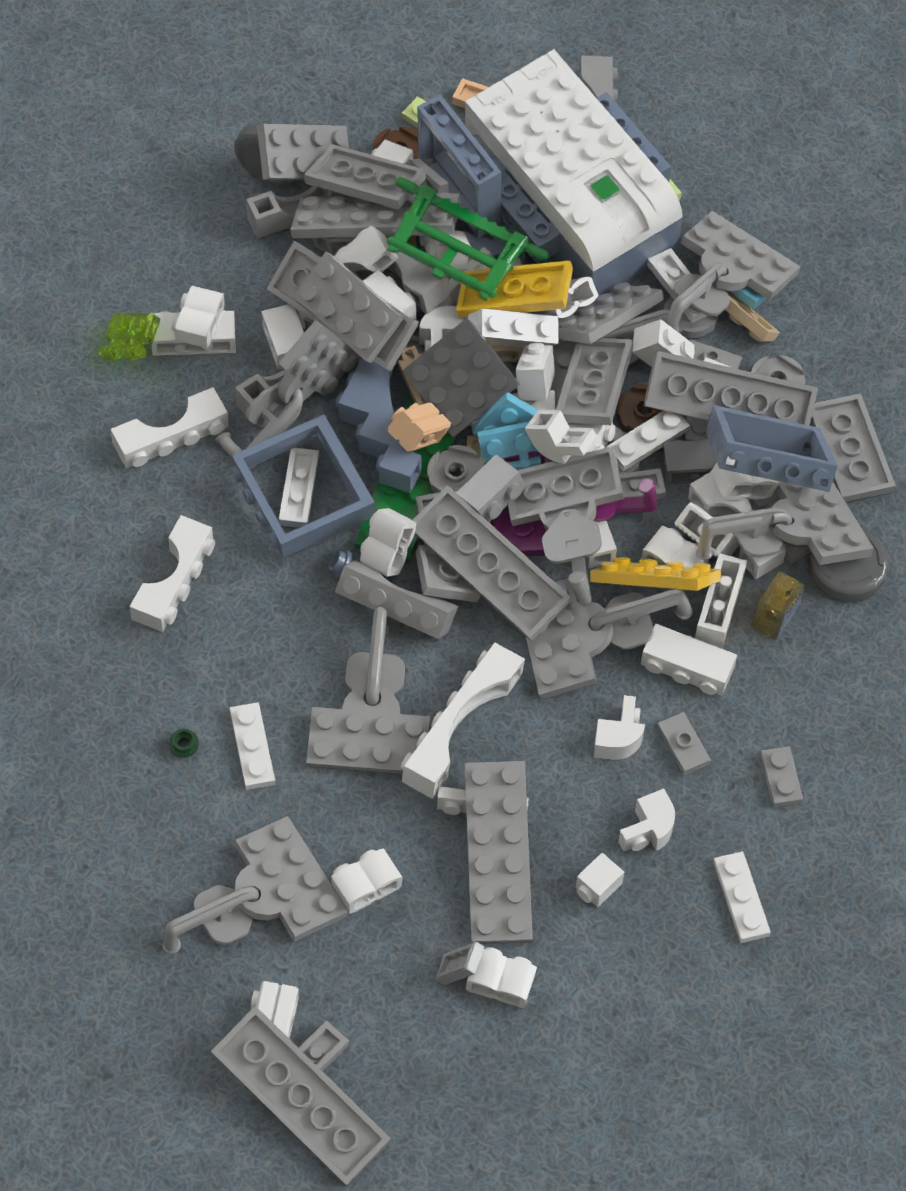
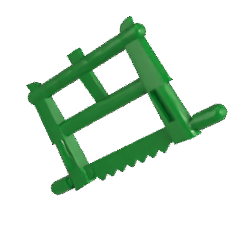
(499, 267)

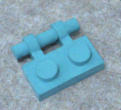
(508, 442)

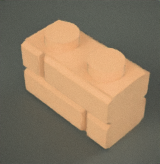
(418, 426)

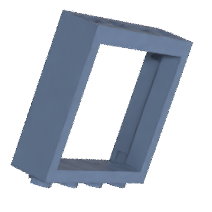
(442, 129)
(730, 425)
(319, 529)

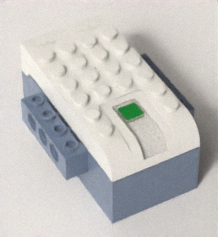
(576, 173)

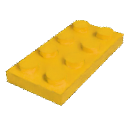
(522, 289)
(650, 574)

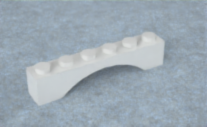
(493, 678)

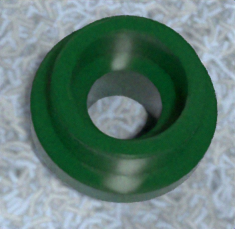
(183, 735)

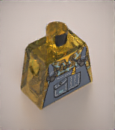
(781, 598)

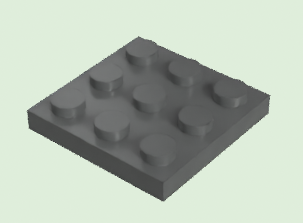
(461, 376)

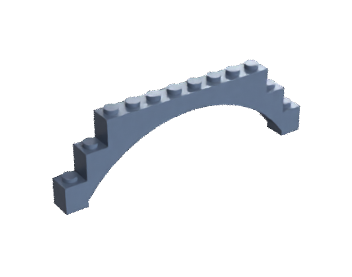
(369, 404)

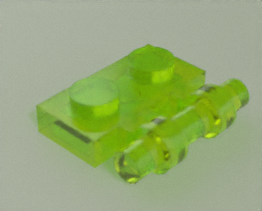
(131, 329)

